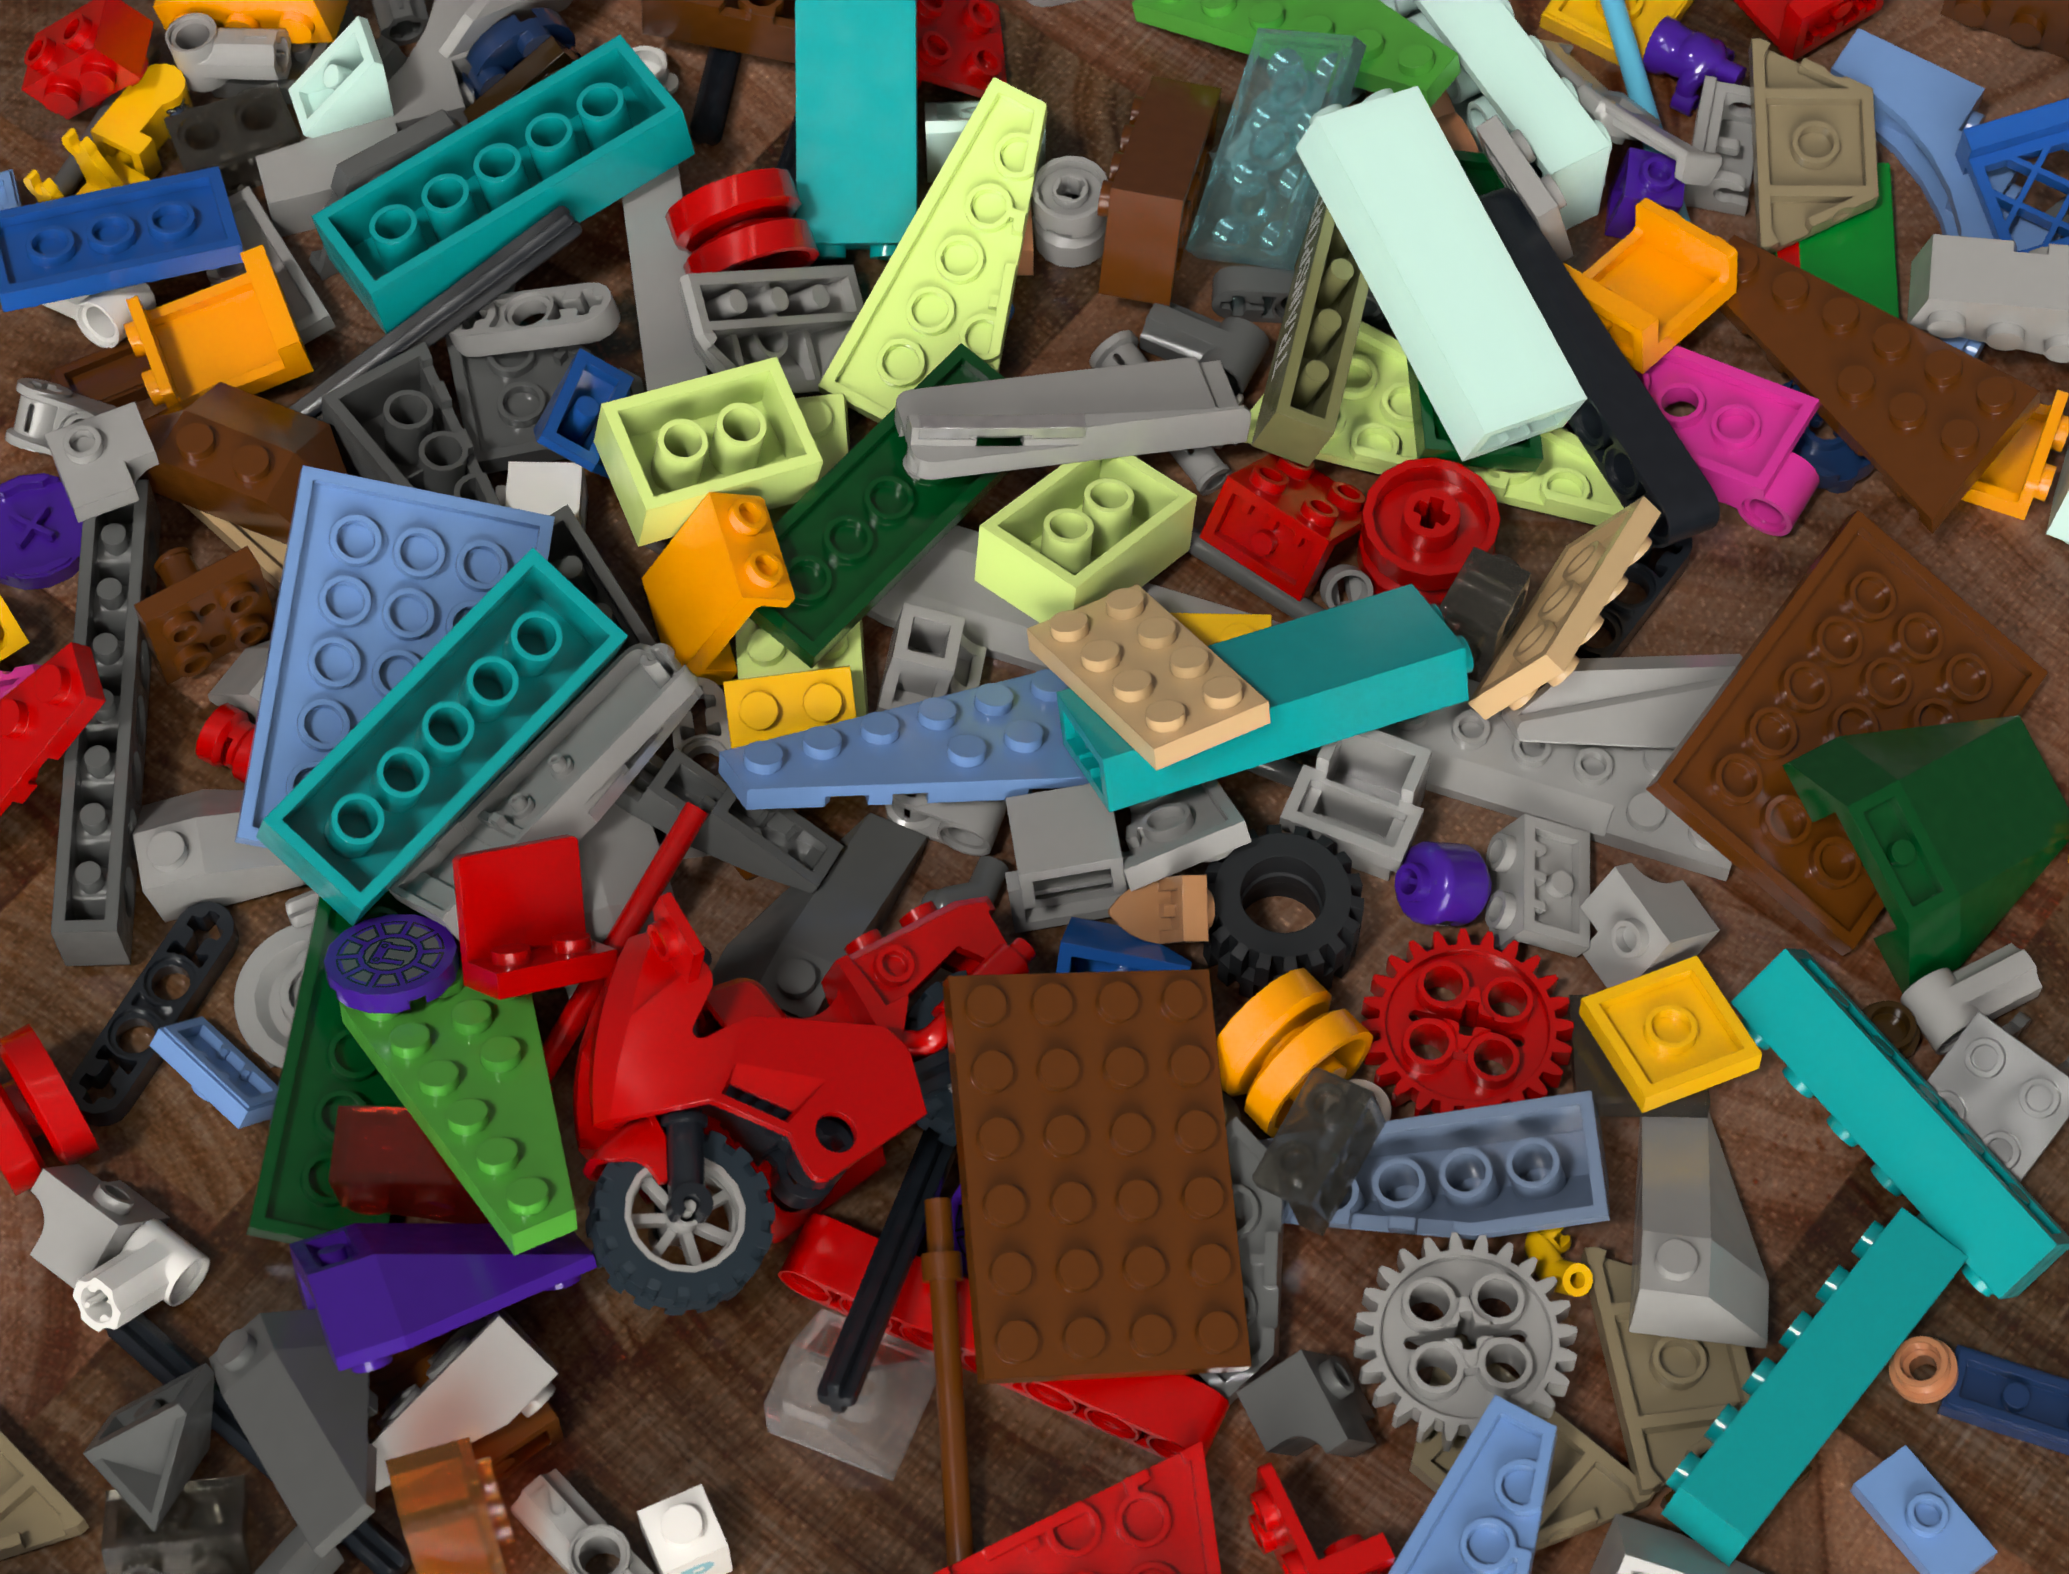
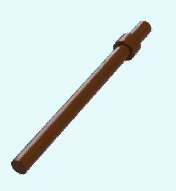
(942, 1270)

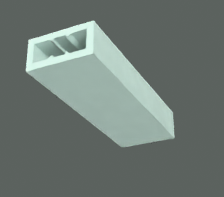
(1439, 271)

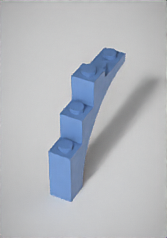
(1921, 122)

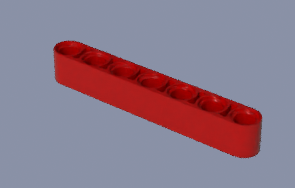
(1146, 1411)

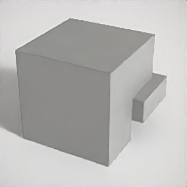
(1363, 799)
(1064, 858)

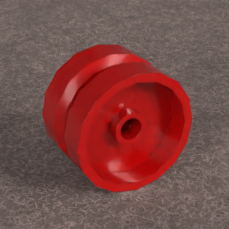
(743, 224)
(1424, 525)
(35, 1105)

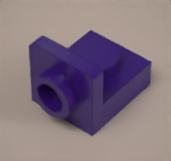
(1640, 177)

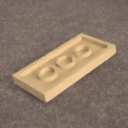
(1566, 610)
(1148, 676)

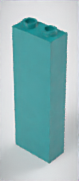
(856, 123)
(1323, 684)

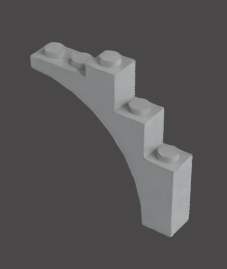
(301, 174)

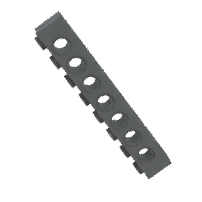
(107, 759)

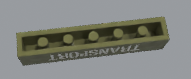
(1313, 345)

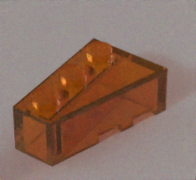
(451, 1510)

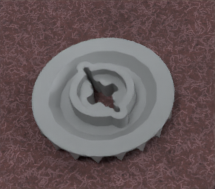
(269, 990)

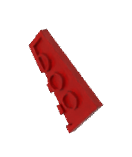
(45, 718)

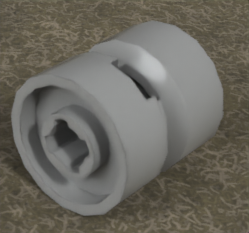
(1066, 211)

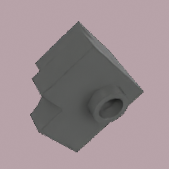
(1309, 1403)

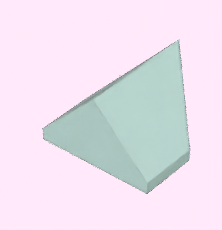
(343, 85)

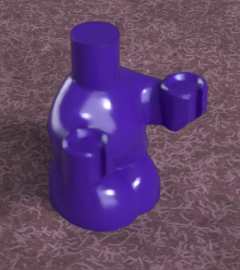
(1689, 58)

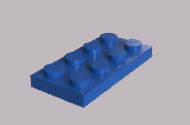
(116, 238)

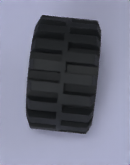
(1292, 869)

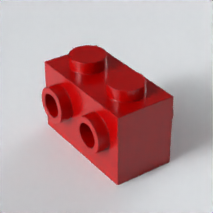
(87, 57)

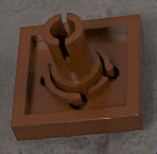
(204, 611)

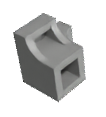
(102, 460)
(928, 658)
(1643, 925)
(85, 1220)

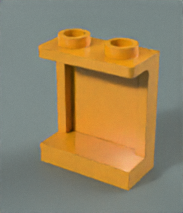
(1658, 283)
(220, 334)
(2021, 467)
(714, 579)

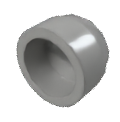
(1355, 581)

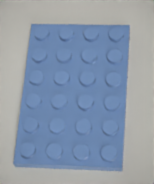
(360, 601)

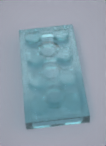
(1258, 185)

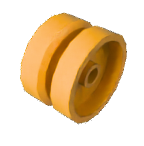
(1279, 1042)

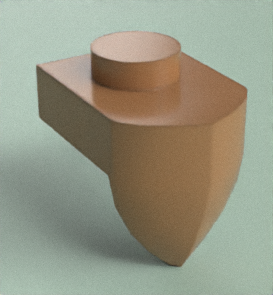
(1167, 910)

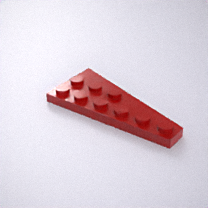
(1139, 1526)

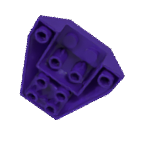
(409, 1282)

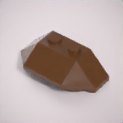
(237, 457)

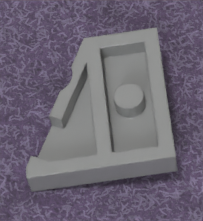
(1511, 160)

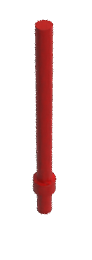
(627, 925)

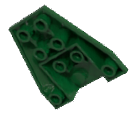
(1944, 825)

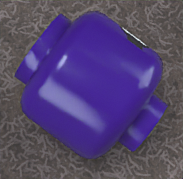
(1442, 884)

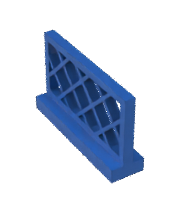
(2009, 144)

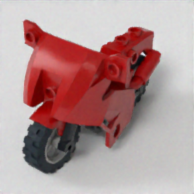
(734, 1096)

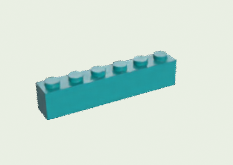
(1900, 1124)
(1813, 1385)

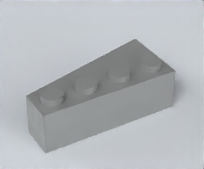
(1993, 294)

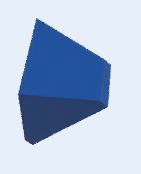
(574, 409)

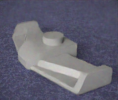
(1629, 120)

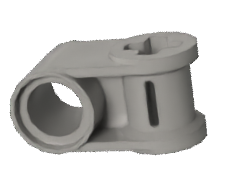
(46, 408)
(960, 825)

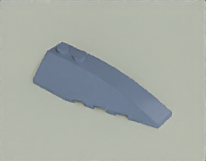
(1482, 1172)

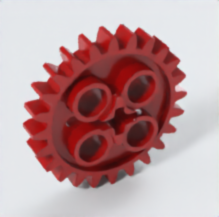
(1478, 979)

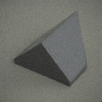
(156, 1443)

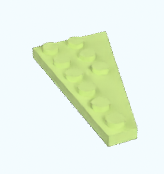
(954, 263)
(1378, 433)

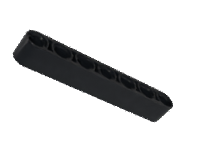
(1619, 418)

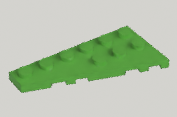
(1396, 50)
(484, 1100)

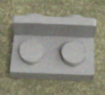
(1539, 885)

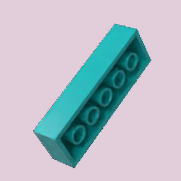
(445, 211)
(441, 737)

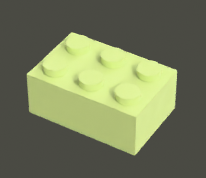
(705, 436)
(1084, 535)

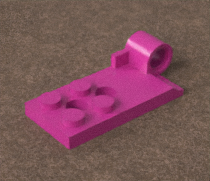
(1739, 435)

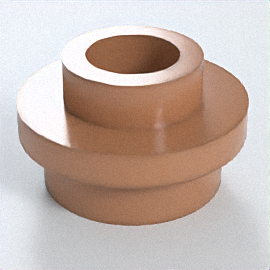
(1918, 1352)

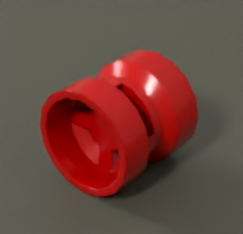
(227, 740)

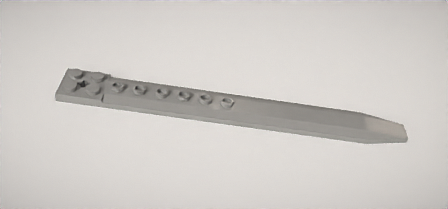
(1471, 757)

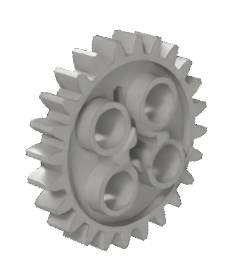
(1457, 1284)

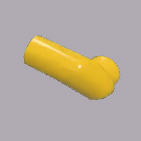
(1547, 1246)

